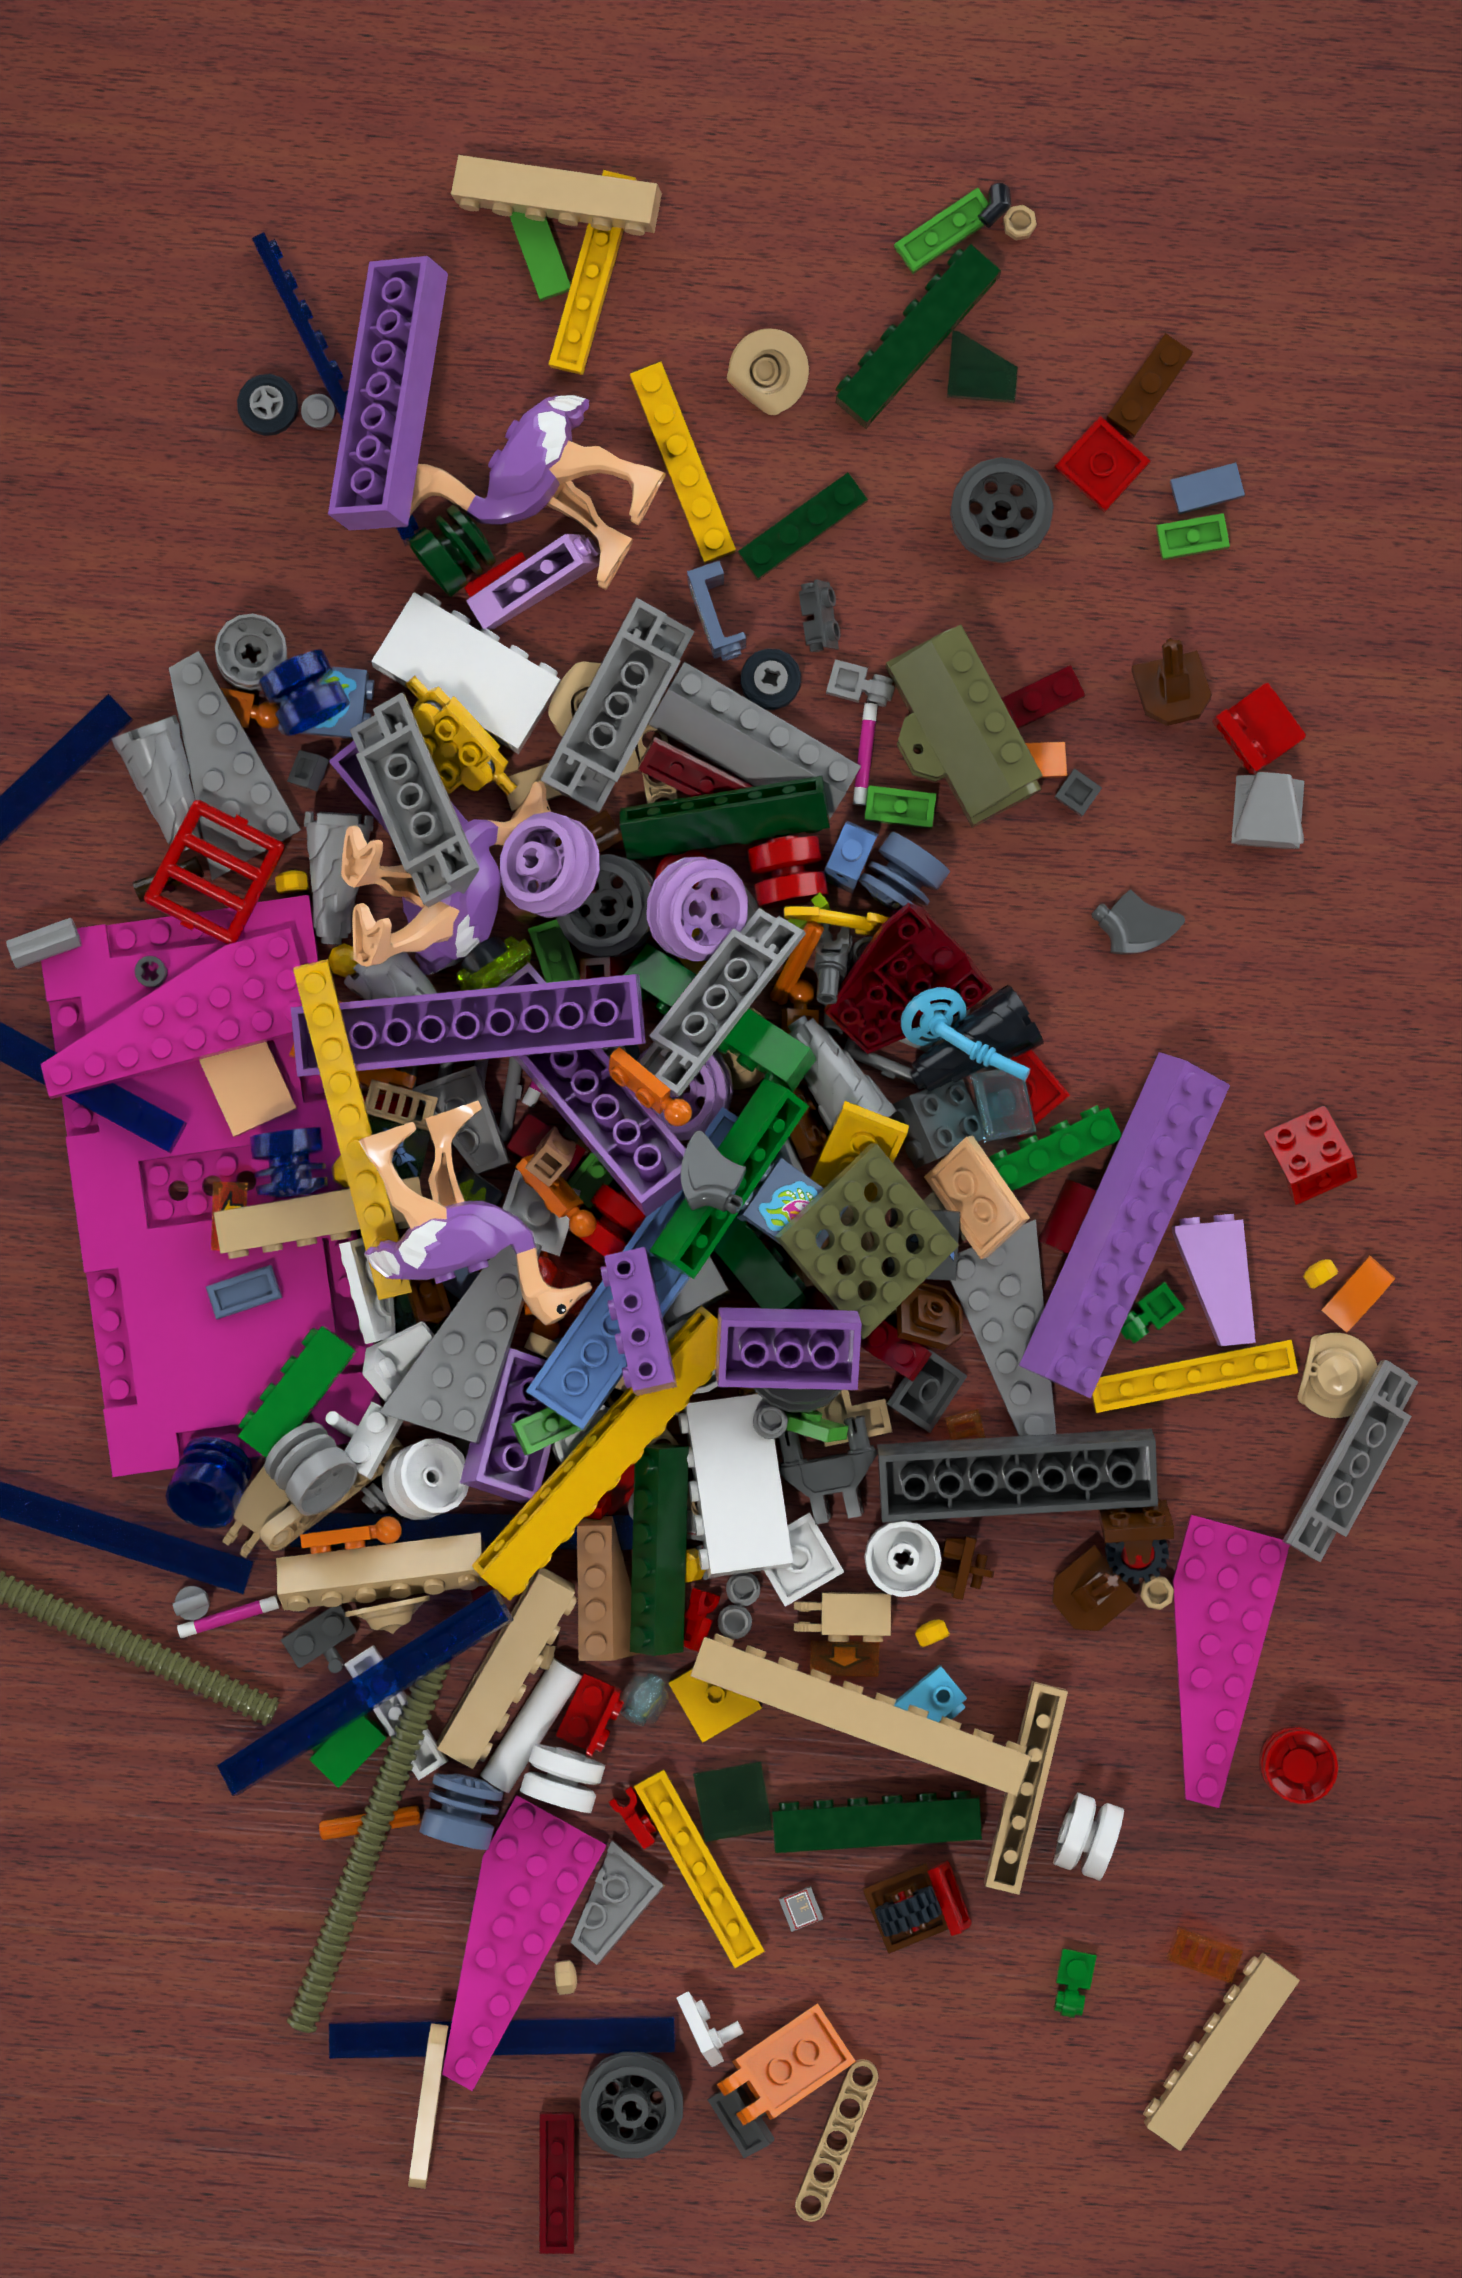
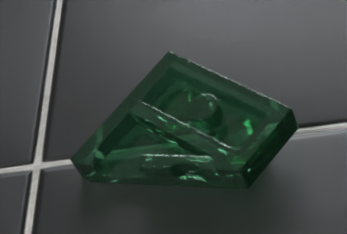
(979, 373)

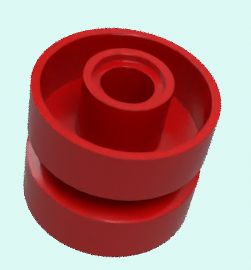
(786, 862)
(619, 1221)
(1298, 1765)

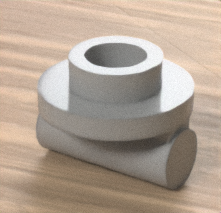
(191, 1603)

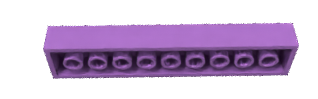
(484, 1023)
(1124, 1224)

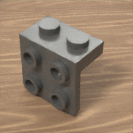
(937, 1121)

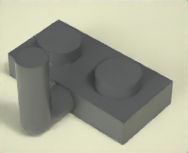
(319, 1638)
(749, 2137)

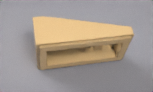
(372, 1096)

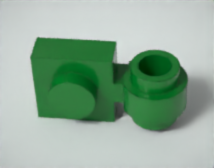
(1158, 1308)
(1075, 1971)

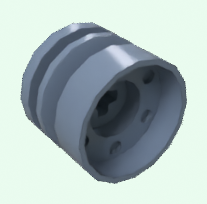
(904, 875)
(461, 1811)

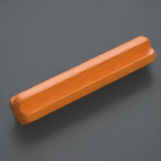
(796, 962)
(348, 1825)

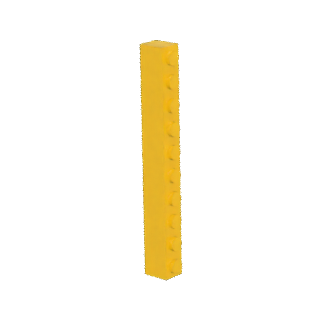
(597, 1463)

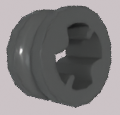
(140, 972)

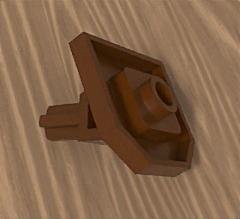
(1174, 686)
(930, 1317)
(1090, 1592)

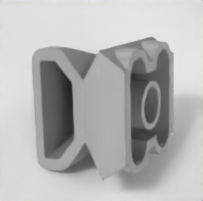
(1268, 811)

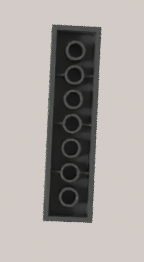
(1017, 1475)

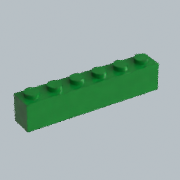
(752, 1039)
(749, 1143)

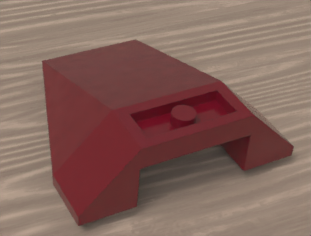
(898, 964)

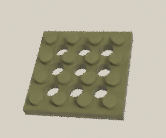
(824, 1213)

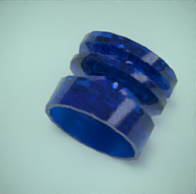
(289, 1161)
(209, 1482)

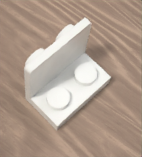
(393, 1357)

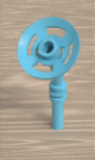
(939, 1026)

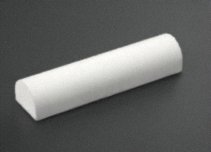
(530, 1725)
(428, 1756)

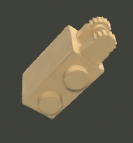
(257, 1506)
(849, 1615)

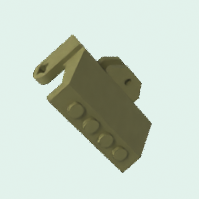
(961, 727)

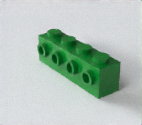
(1057, 1150)
(298, 1391)

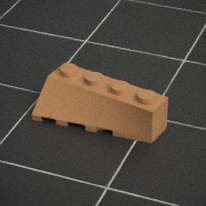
(602, 1593)

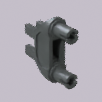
(832, 965)
(830, 1473)

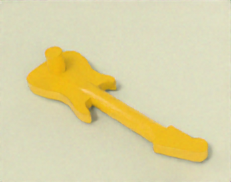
(862, 925)

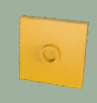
(710, 1706)

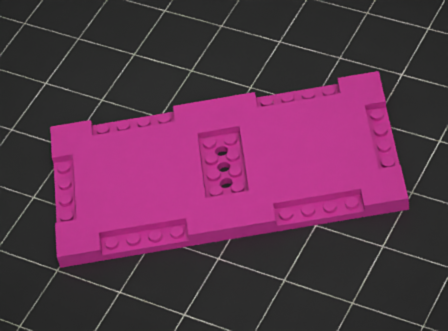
(147, 1258)

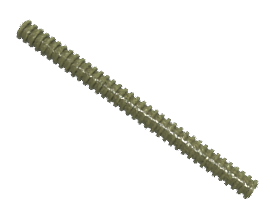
(136, 1649)
(365, 1851)

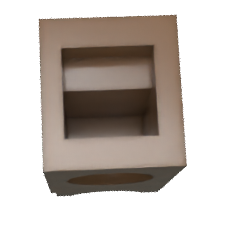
(551, 1157)

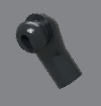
(999, 203)

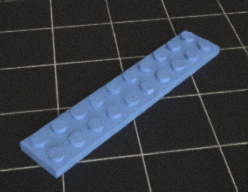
(587, 1359)

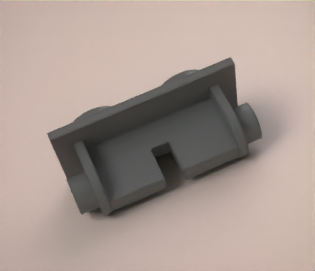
(824, 631)

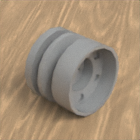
(247, 632)
(310, 1468)

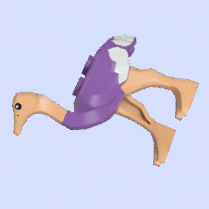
(538, 473)
(447, 929)
(452, 1231)

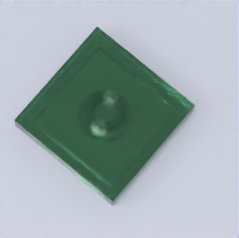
(732, 1801)

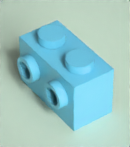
(935, 1694)

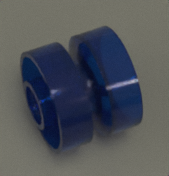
(299, 682)

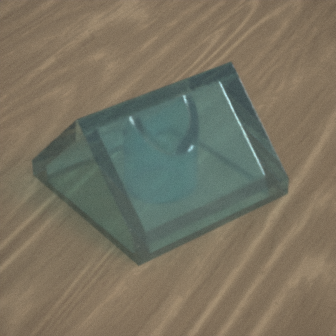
(1002, 1105)

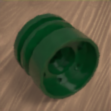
(451, 550)

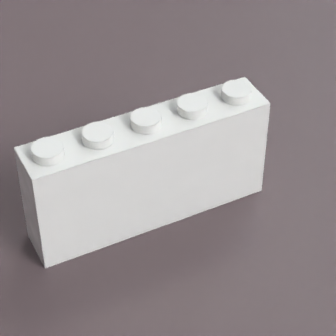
(486, 677)
(735, 1488)

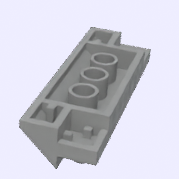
(617, 706)
(747, 737)
(414, 802)
(718, 998)
(1354, 1462)

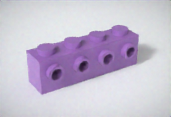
(639, 1320)

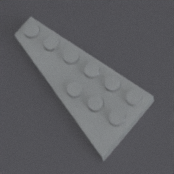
(225, 764)
(1003, 1308)
(462, 1364)

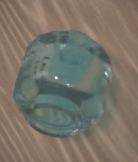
(644, 1699)

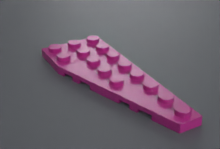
(212, 1008)
(1221, 1618)
(519, 1907)

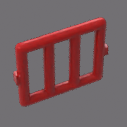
(259, 876)

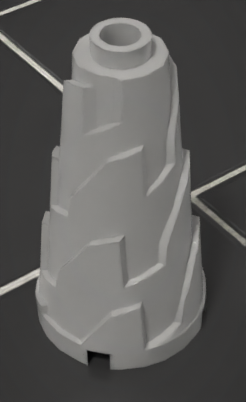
(160, 772)
(331, 894)
(390, 979)
(836, 1075)

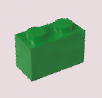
(348, 1749)

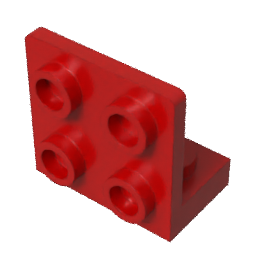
(1259, 728)
(1311, 1154)
(589, 1713)

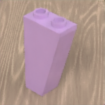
(534, 579)
(1220, 1274)

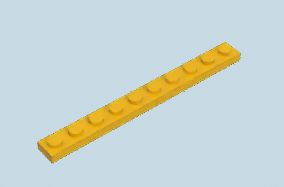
(348, 1113)

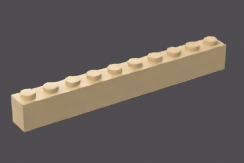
(862, 1716)

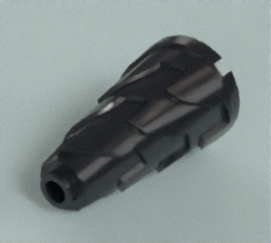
(999, 1023)

